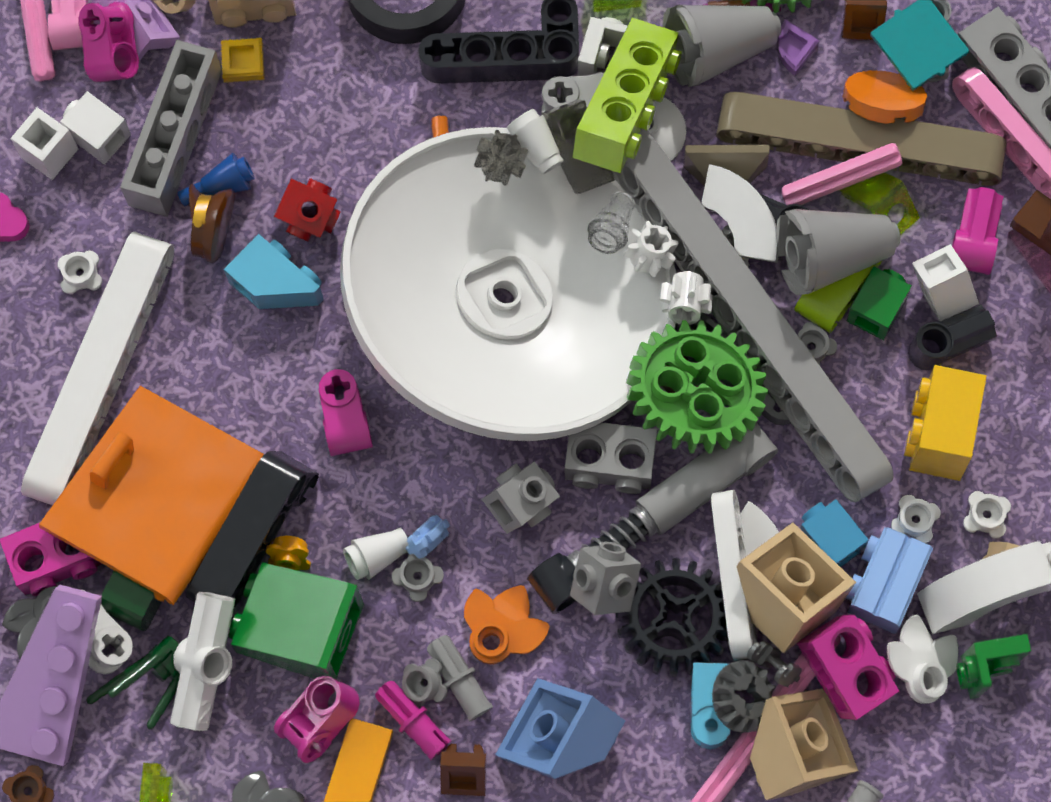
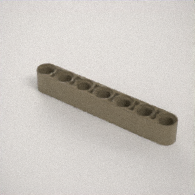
(843, 135)

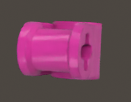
(110, 45)
(344, 419)
(313, 718)

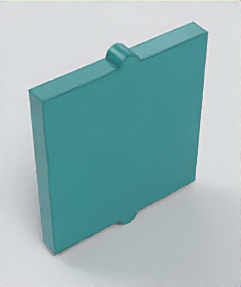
(919, 43)

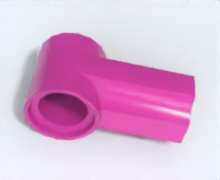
(976, 238)

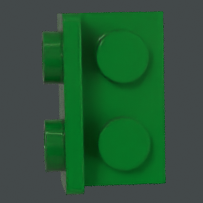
(989, 660)

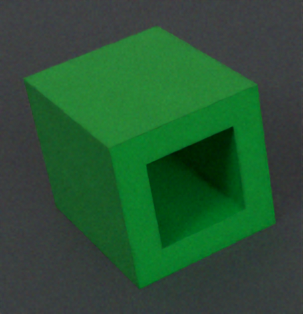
(879, 302)

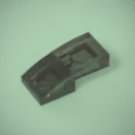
(563, 125)

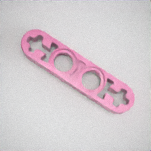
(1001, 118)

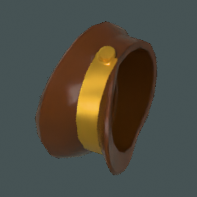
(210, 222)

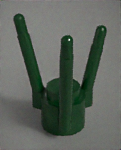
(161, 664)

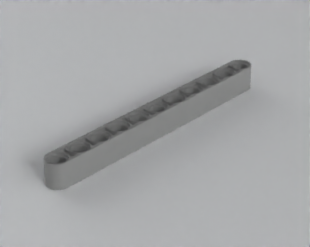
(745, 308)

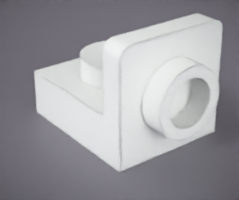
(597, 42)

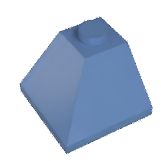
(559, 731)

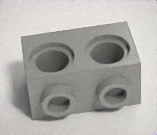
(612, 443)

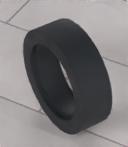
(405, 27)

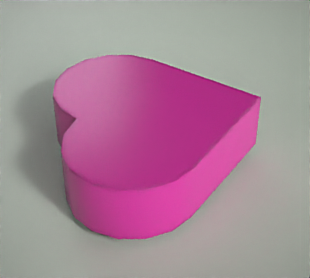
(13, 221)

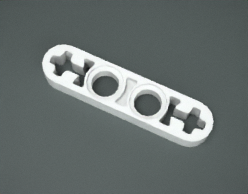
(730, 551)

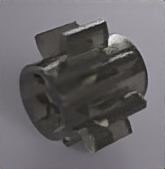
(501, 157)

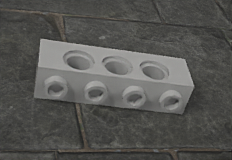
(1002, 34)
(171, 128)

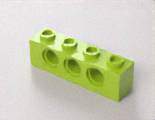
(627, 95)

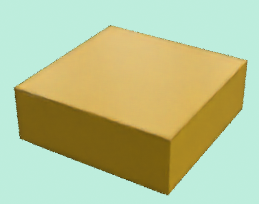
(242, 60)

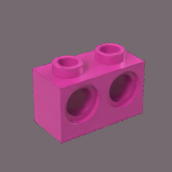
(56, 564)
(840, 674)

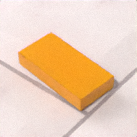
(359, 762)

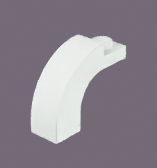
(986, 585)

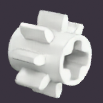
(650, 249)
(686, 297)

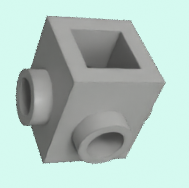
(521, 497)
(605, 579)

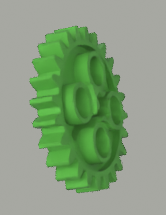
(676, 412)

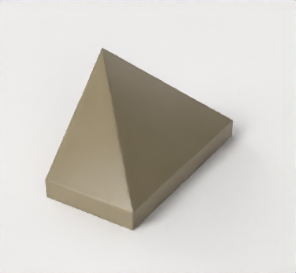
(743, 160)

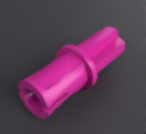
(412, 719)

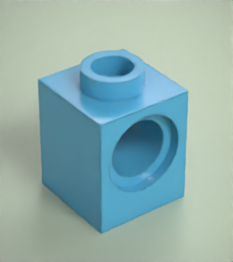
(834, 532)

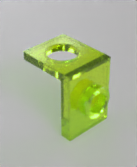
(880, 195)

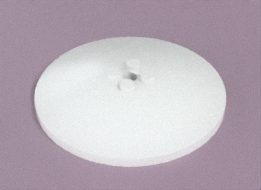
(422, 303)

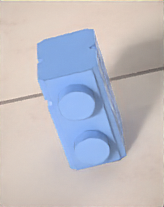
(889, 579)

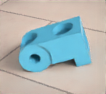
(705, 725)

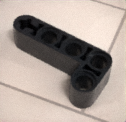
(500, 47)
(252, 525)

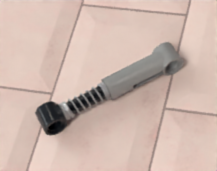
(660, 509)

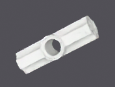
(202, 661)

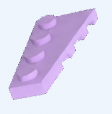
(48, 683)

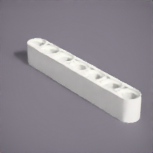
(97, 366)

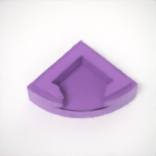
(795, 46)

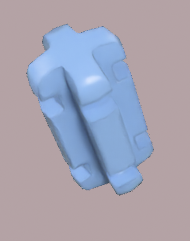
(427, 536)

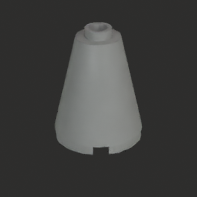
(719, 37)
(831, 245)

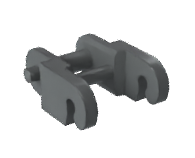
(769, 656)

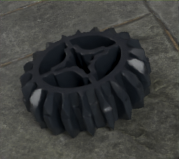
(643, 638)

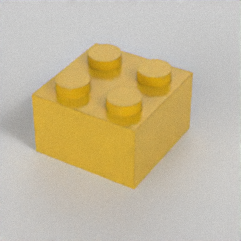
(947, 422)

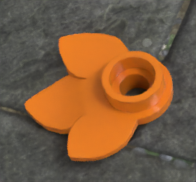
(507, 620)

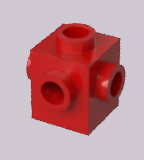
(291, 205)

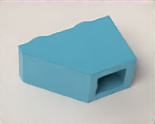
(270, 279)

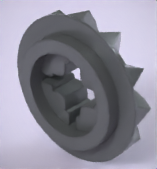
(731, 708)

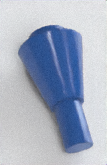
(228, 174)

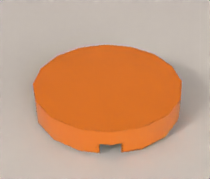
(883, 97)

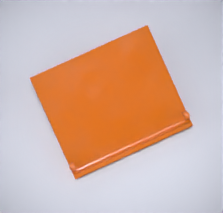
(153, 494)

